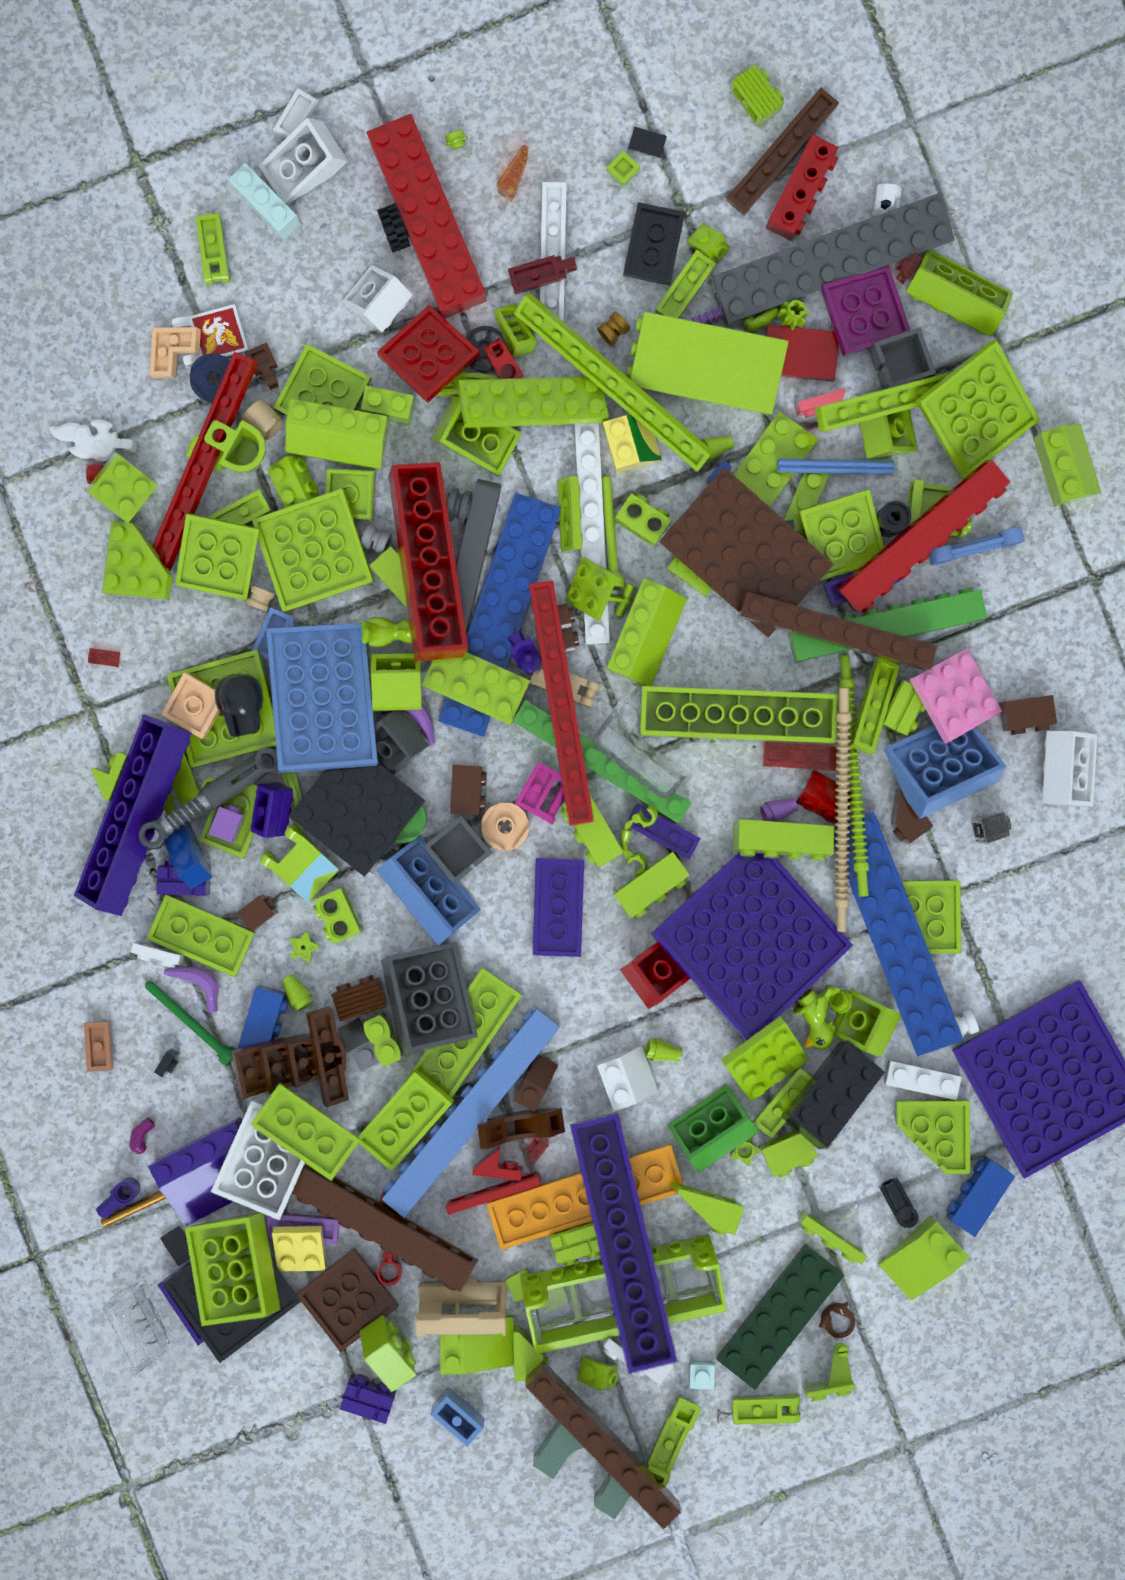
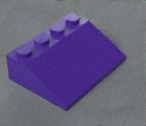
(191, 1172)

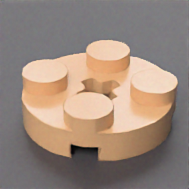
(491, 829)

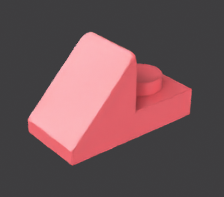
(808, 406)

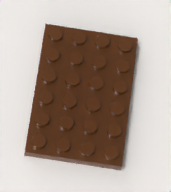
(744, 546)

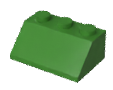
(712, 1128)

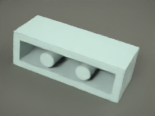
(264, 202)

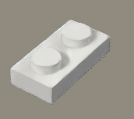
(148, 951)

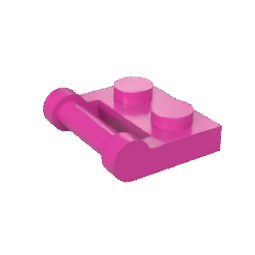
(537, 789)

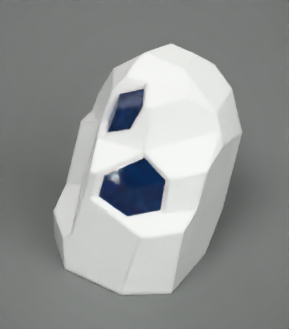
(886, 198)

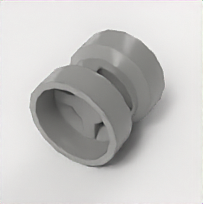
(375, 539)

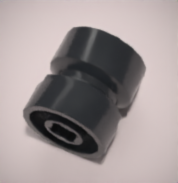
(893, 518)

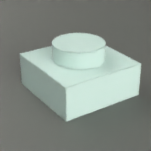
(701, 1375)

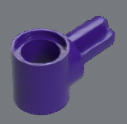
(118, 1198)

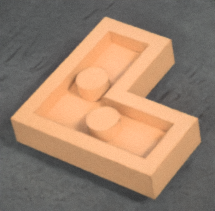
(167, 344)

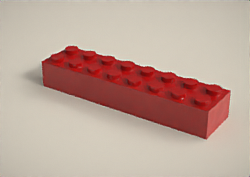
(426, 216)
(427, 561)

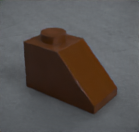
(905, 821)
(535, 1082)

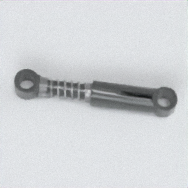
(211, 796)

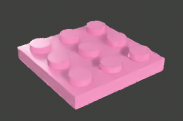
(955, 695)

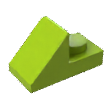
(108, 780)

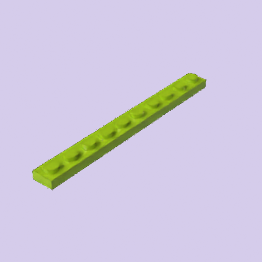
(613, 382)

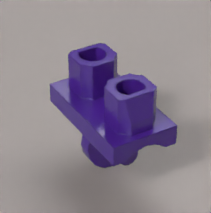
(524, 653)

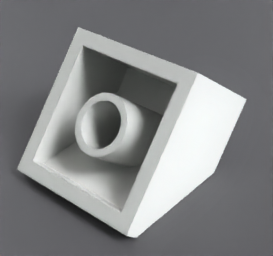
(377, 298)
(627, 1078)

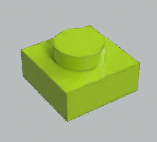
(623, 168)

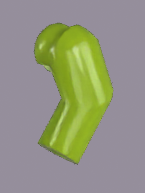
(754, 324)

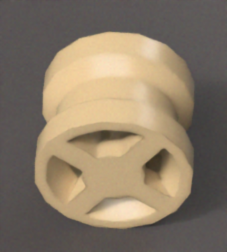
(260, 599)

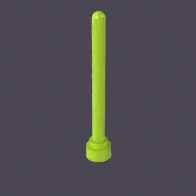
(610, 531)

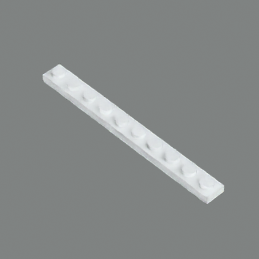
(592, 519)

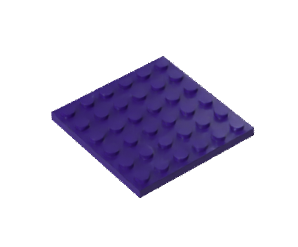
(751, 941)
(1048, 1078)

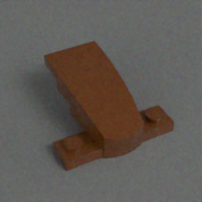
(296, 1061)

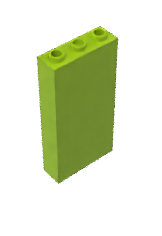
(707, 362)

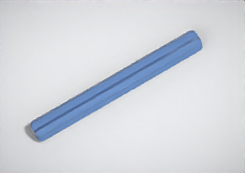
(835, 466)

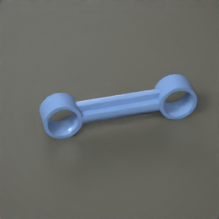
(999, 540)

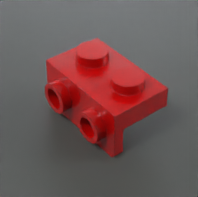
(820, 796)

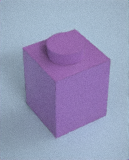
(227, 823)

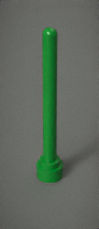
(223, 1052)

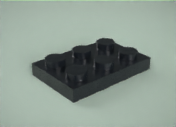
(654, 243)

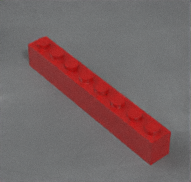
(923, 536)

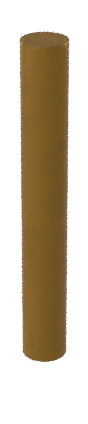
(133, 1208)

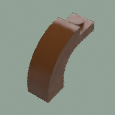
(520, 1125)

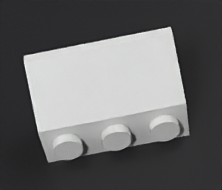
(1069, 768)

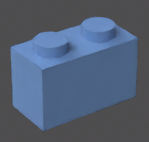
(457, 1416)

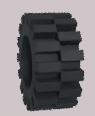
(393, 227)

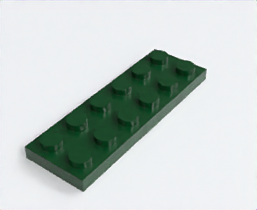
(780, 1316)

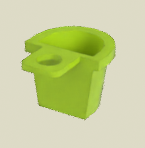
(242, 448)

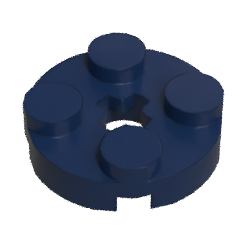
(199, 375)

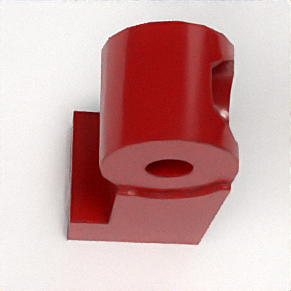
(502, 360)

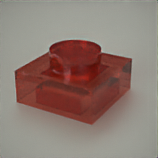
(907, 267)
(536, 1149)

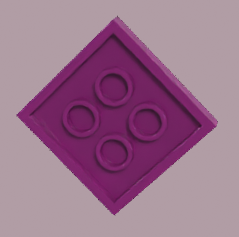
(864, 309)

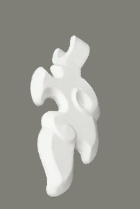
(88, 446)

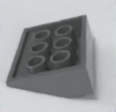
(428, 998)

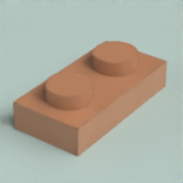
(98, 1046)

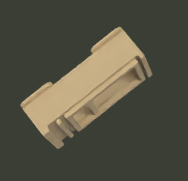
(435, 1295)

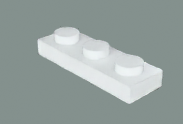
(922, 1080)

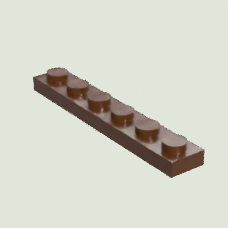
(782, 151)

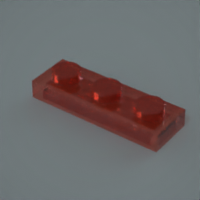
(799, 756)

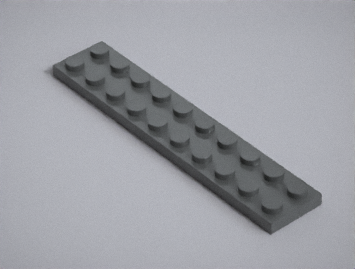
(833, 257)

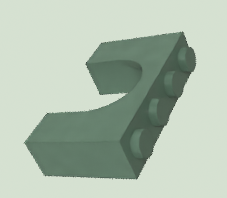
(554, 1452)

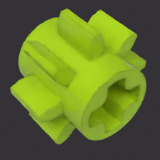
(793, 314)

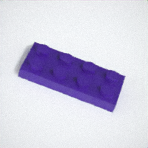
(558, 907)

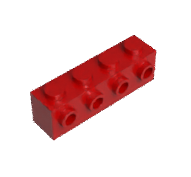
(801, 188)

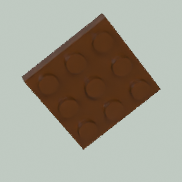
(346, 1299)

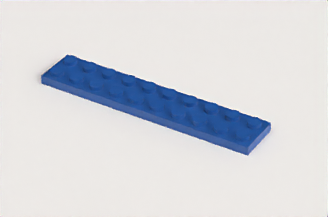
(505, 596)
(901, 946)

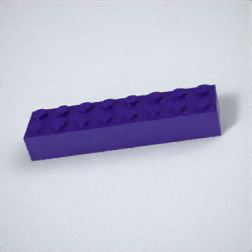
(135, 802)

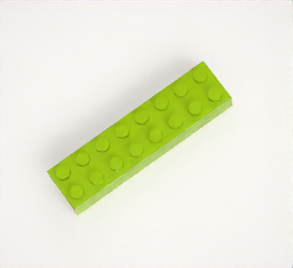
(738, 715)

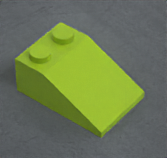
(480, 445)
(923, 1259)
(477, 1351)

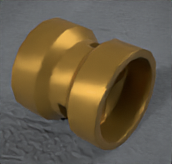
(613, 328)

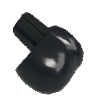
(239, 700)

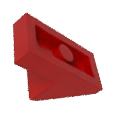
(490, 1167)

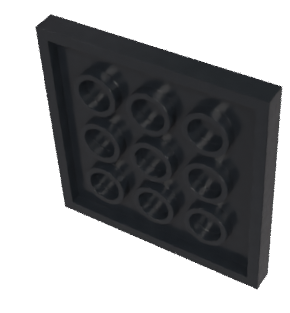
(357, 812)
(227, 1337)

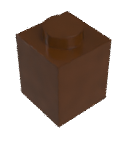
(258, 912)

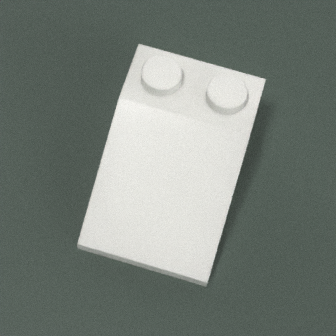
(303, 161)

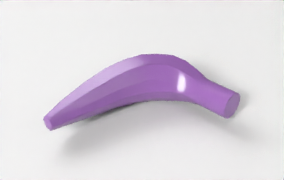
(423, 720)
(200, 977)

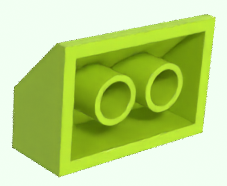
(1066, 464)

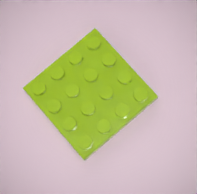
(978, 409)
(313, 550)
(219, 743)

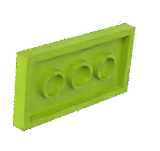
(478, 685)
(201, 935)
(404, 1120)
(305, 1131)

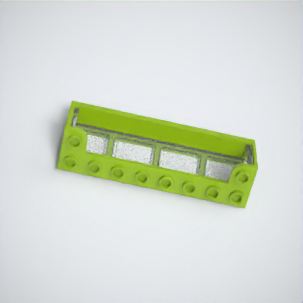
(574, 1301)

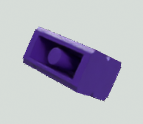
(271, 810)
(170, 884)
(368, 1398)

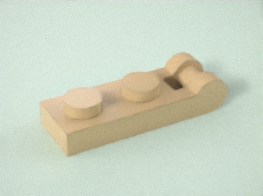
(538, 680)

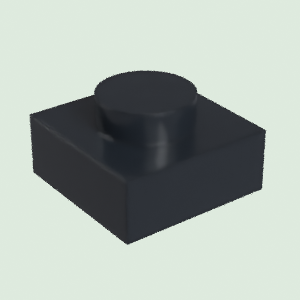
(168, 1063)

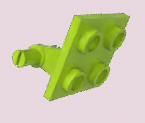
(593, 589)
(839, 1379)

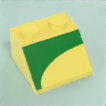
(630, 444)

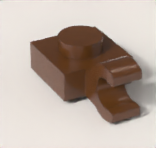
(266, 363)

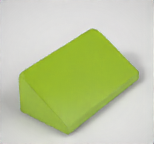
(185, 782)

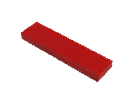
(492, 1193)

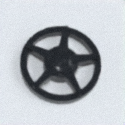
(482, 343)

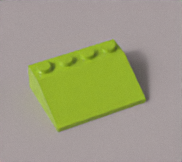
(232, 1269)

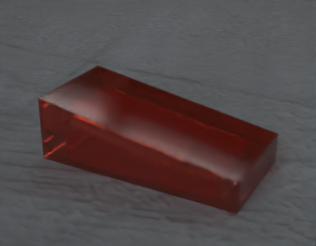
(104, 657)

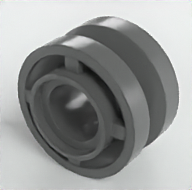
(459, 505)

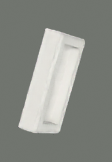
(297, 110)

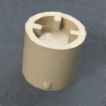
(263, 419)

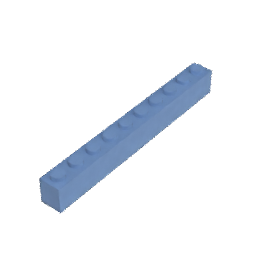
(472, 1110)

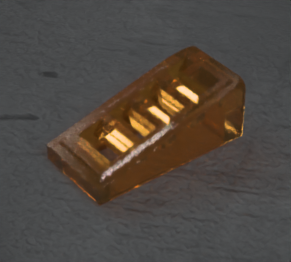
(510, 180)

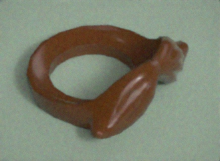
(839, 1308)

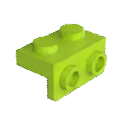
(293, 480)

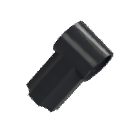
(898, 1201)

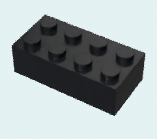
(833, 1095)

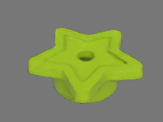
(307, 952)
(748, 1154)

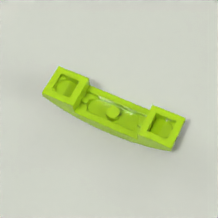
(671, 1438)

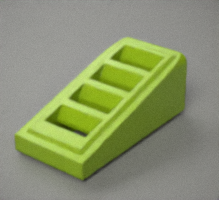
(520, 344)

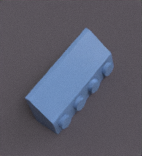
(428, 891)

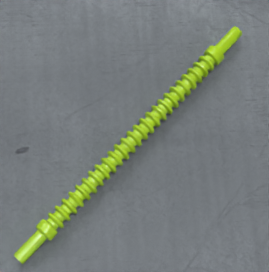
(861, 865)

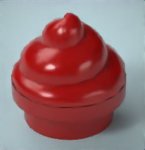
(92, 471)

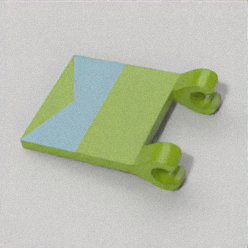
(304, 867)

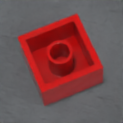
(654, 975)

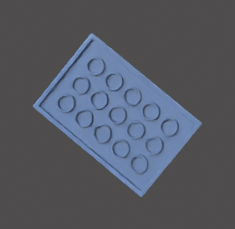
(321, 697)

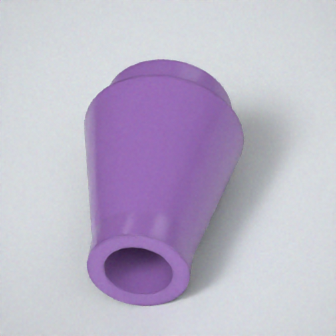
(778, 810)

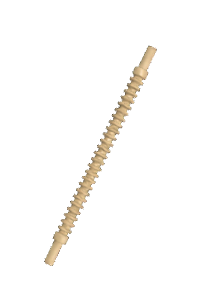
(842, 901)

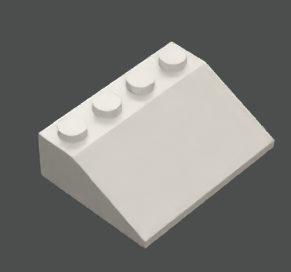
(257, 1170)

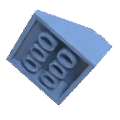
(942, 773)

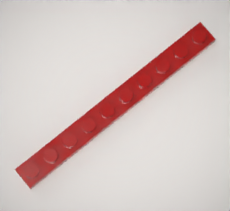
(203, 458)
(561, 703)

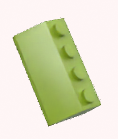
(960, 293)
(336, 434)
(646, 633)

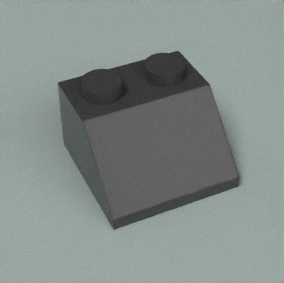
(397, 741)

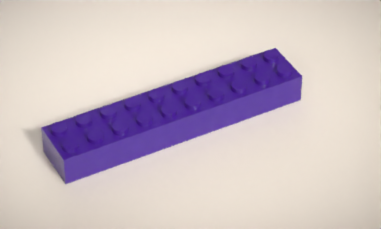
(623, 1243)

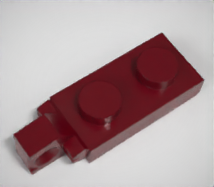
(540, 273)

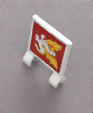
(219, 333)

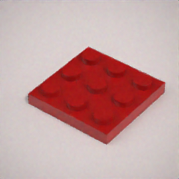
(428, 353)

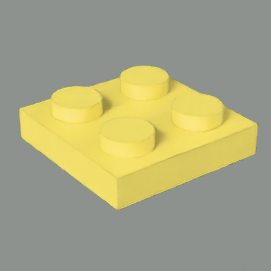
(299, 1248)

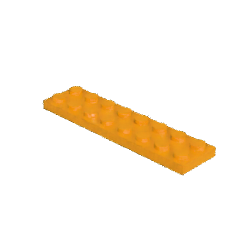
(564, 1200)

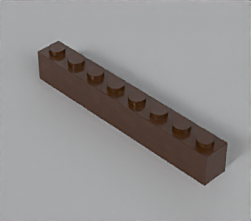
(837, 631)
(385, 1227)
(603, 1444)

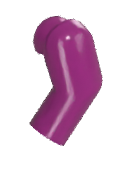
(137, 1136)

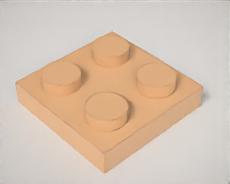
(192, 706)

